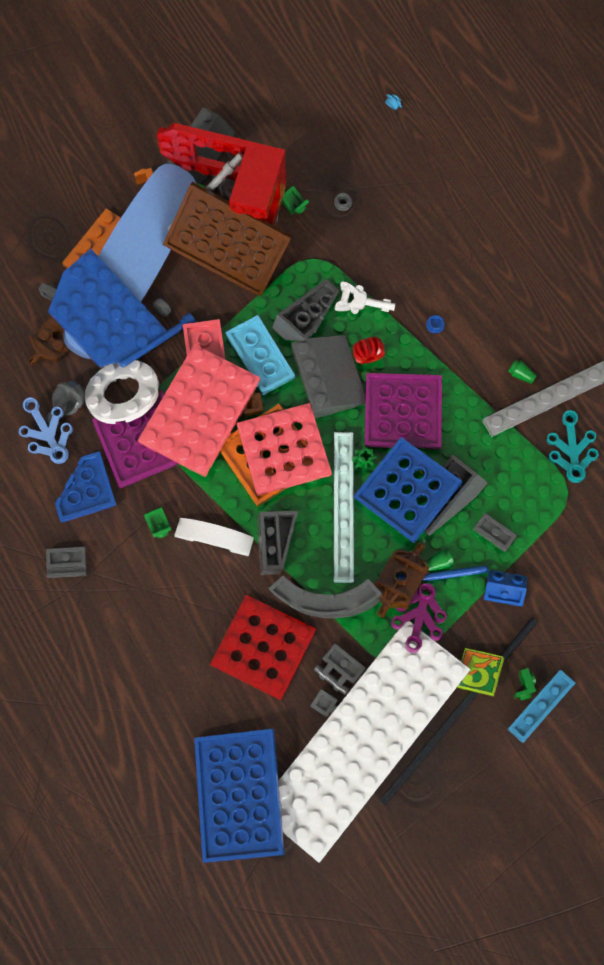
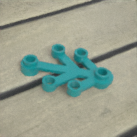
(573, 449)

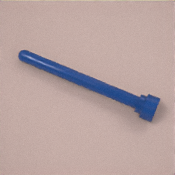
(186, 319)
(449, 573)

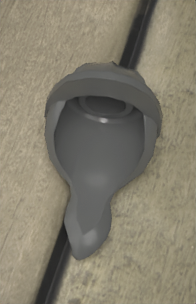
(67, 396)

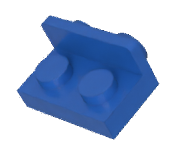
(505, 588)

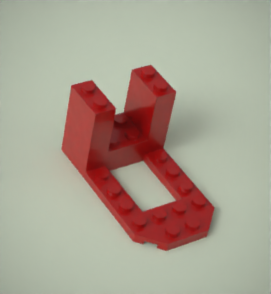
(258, 180)

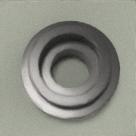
(343, 197)

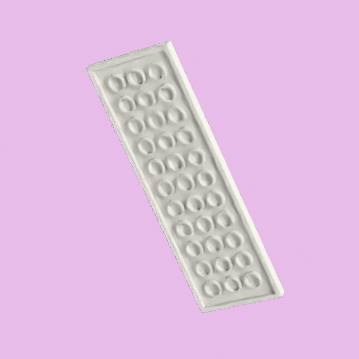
(365, 740)

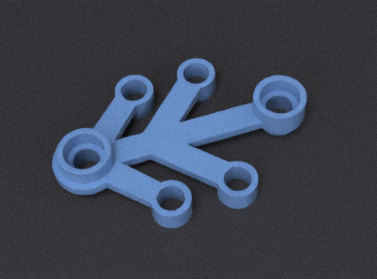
(47, 433)

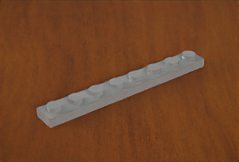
(545, 399)

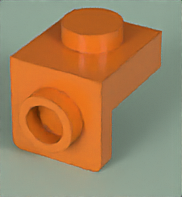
(143, 175)

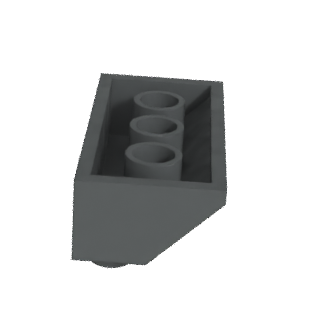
(214, 123)

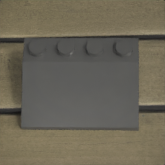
(328, 374)

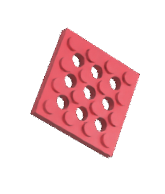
(301, 473)

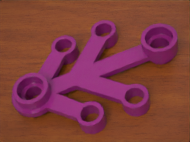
(420, 615)

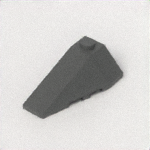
(306, 314)
(466, 492)

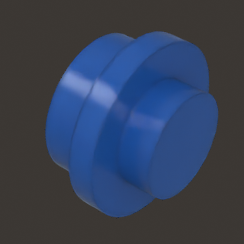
(435, 324)

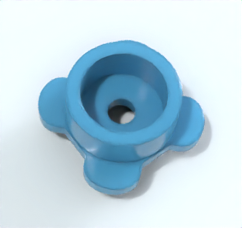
(393, 101)

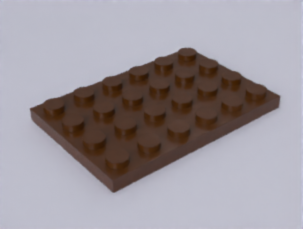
(226, 242)

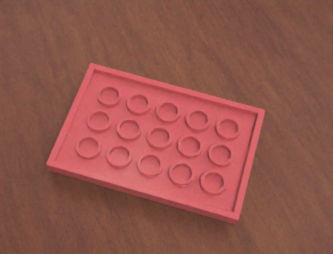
(199, 410)

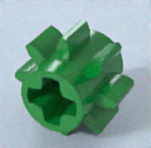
(361, 456)

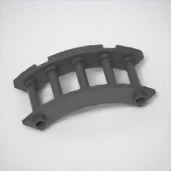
(327, 606)

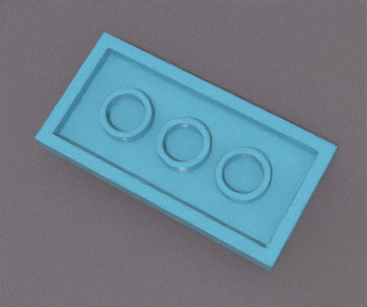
(260, 354)

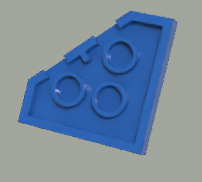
(86, 490)

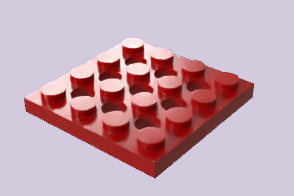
(258, 678)

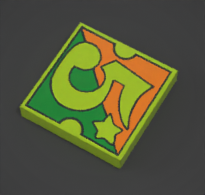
(483, 672)

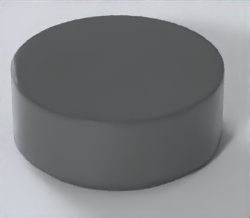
(162, 307)

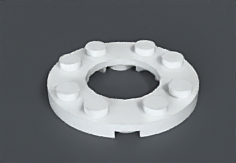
(130, 410)

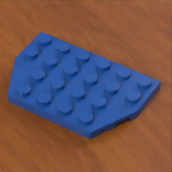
(102, 312)

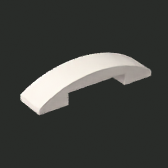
(214, 535)

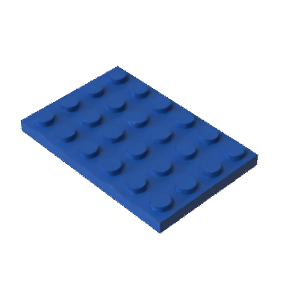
(238, 796)

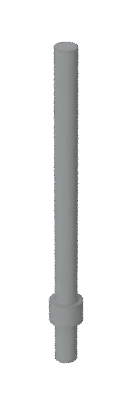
(228, 168)

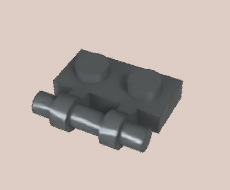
(344, 665)

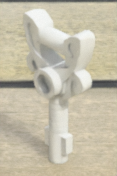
(360, 300)

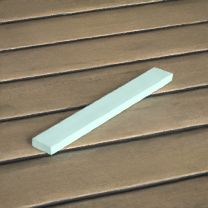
(343, 508)

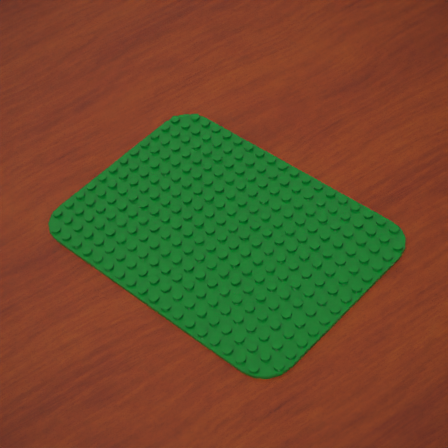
(520, 493)

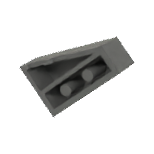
(274, 539)

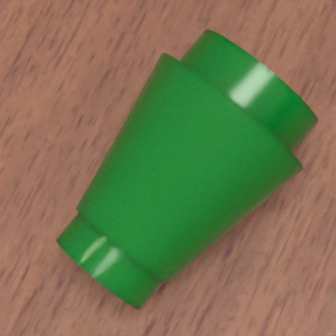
(522, 371)
(440, 561)

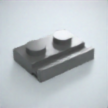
(66, 562)

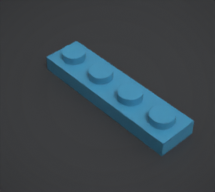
(541, 706)

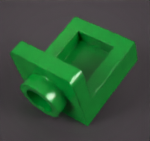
(293, 201)
(157, 522)
(527, 680)

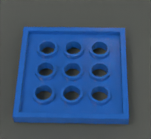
(408, 502)

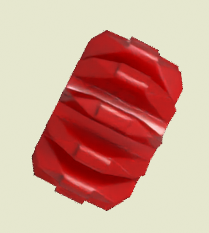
(368, 350)

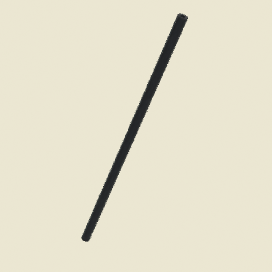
(451, 720)

